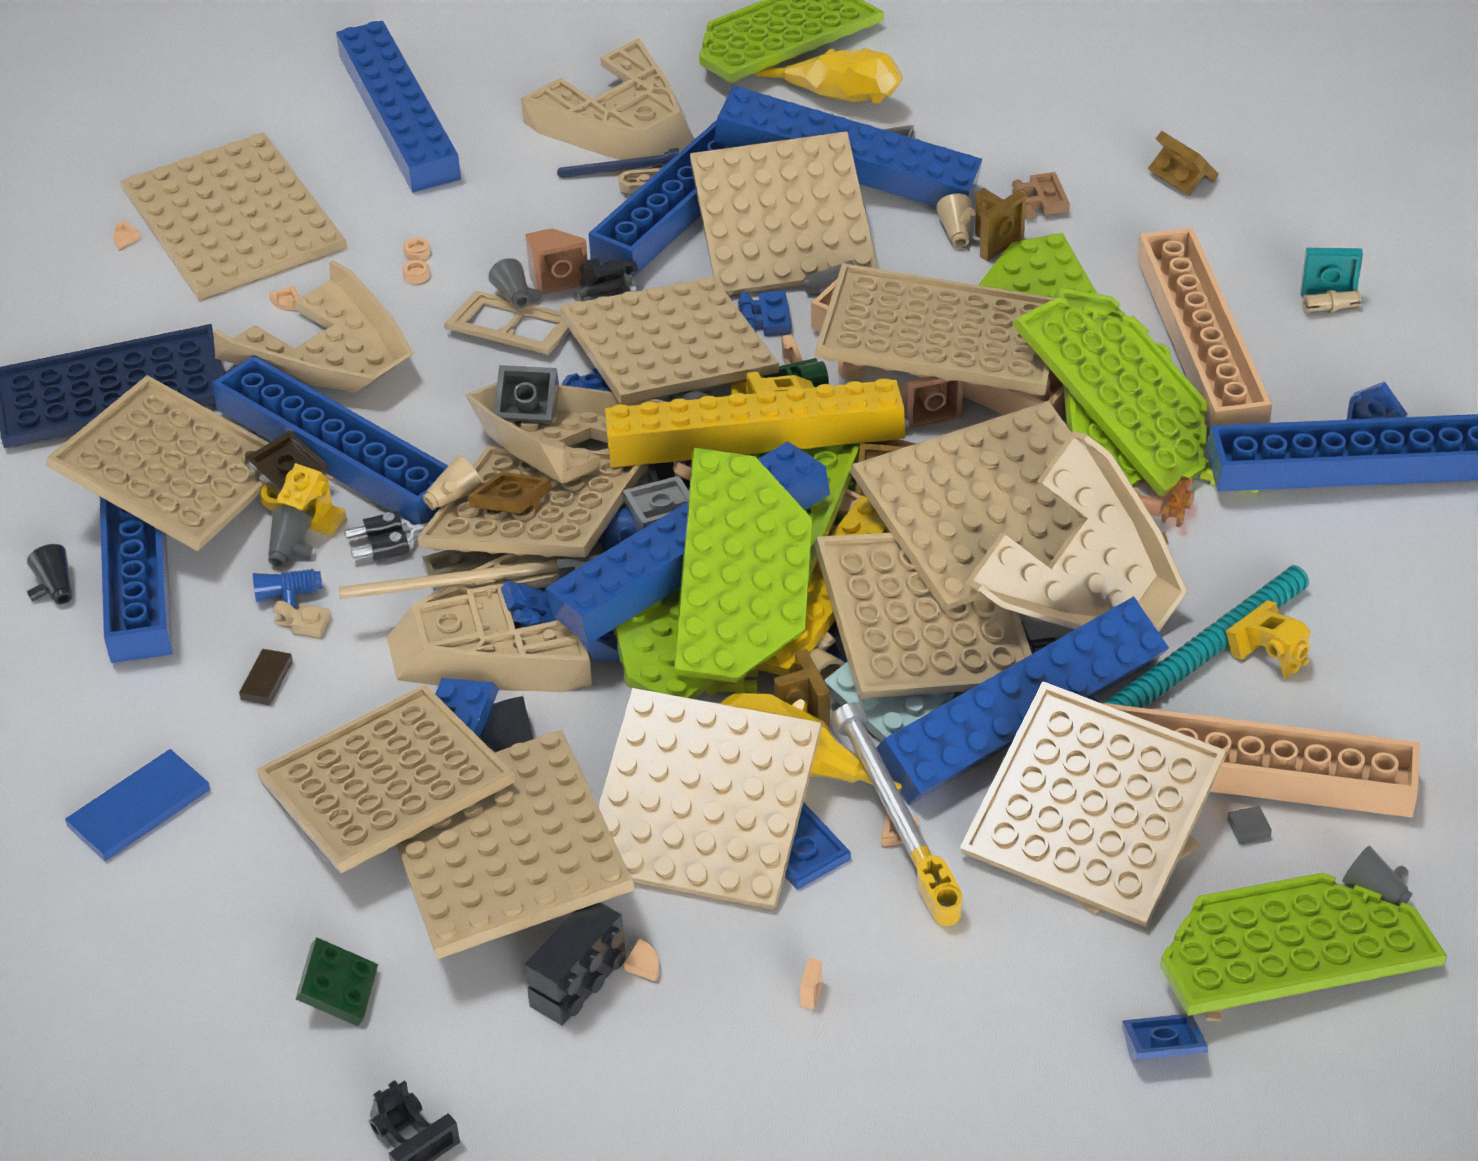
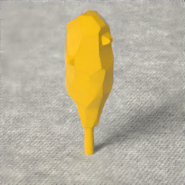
(844, 75)
(831, 757)

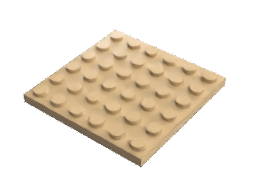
(781, 211)
(668, 339)
(164, 462)
(565, 525)
(898, 632)
(384, 777)
(708, 796)
(1094, 803)

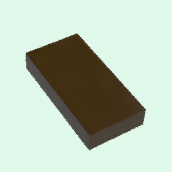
(265, 676)

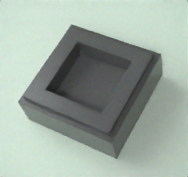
(1249, 824)

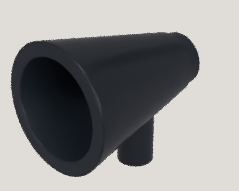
(52, 570)

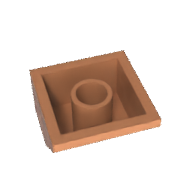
(555, 259)
(931, 400)

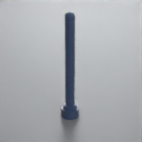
(618, 165)

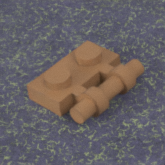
(1048, 194)

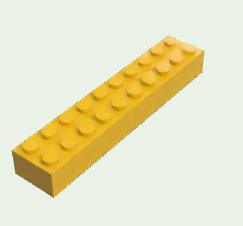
(755, 422)

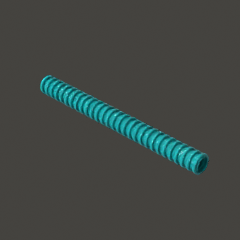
(1208, 642)

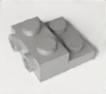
(655, 500)

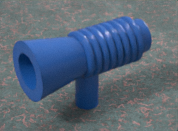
(287, 584)

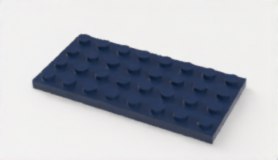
(71, 389)

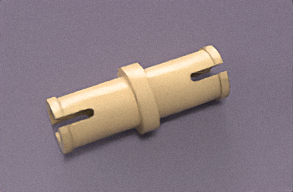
(1331, 301)

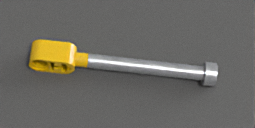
(851, 722)

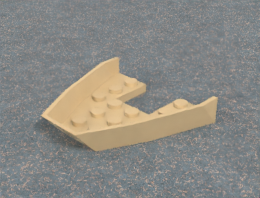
(623, 123)
(347, 356)
(547, 445)
(1103, 561)
(472, 637)

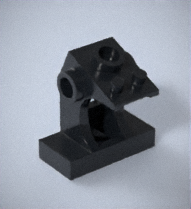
(396, 1110)

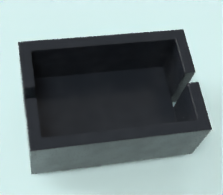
(575, 962)

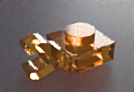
(1180, 499)

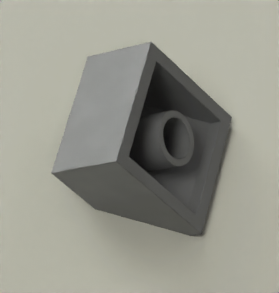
(526, 393)

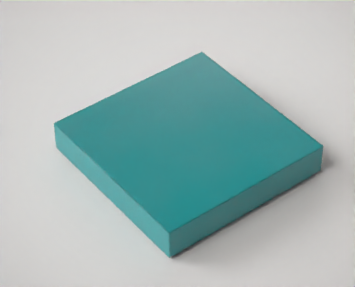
(1330, 270)

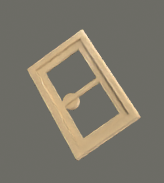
(506, 334)

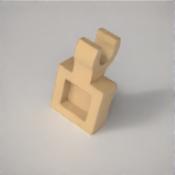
(306, 621)

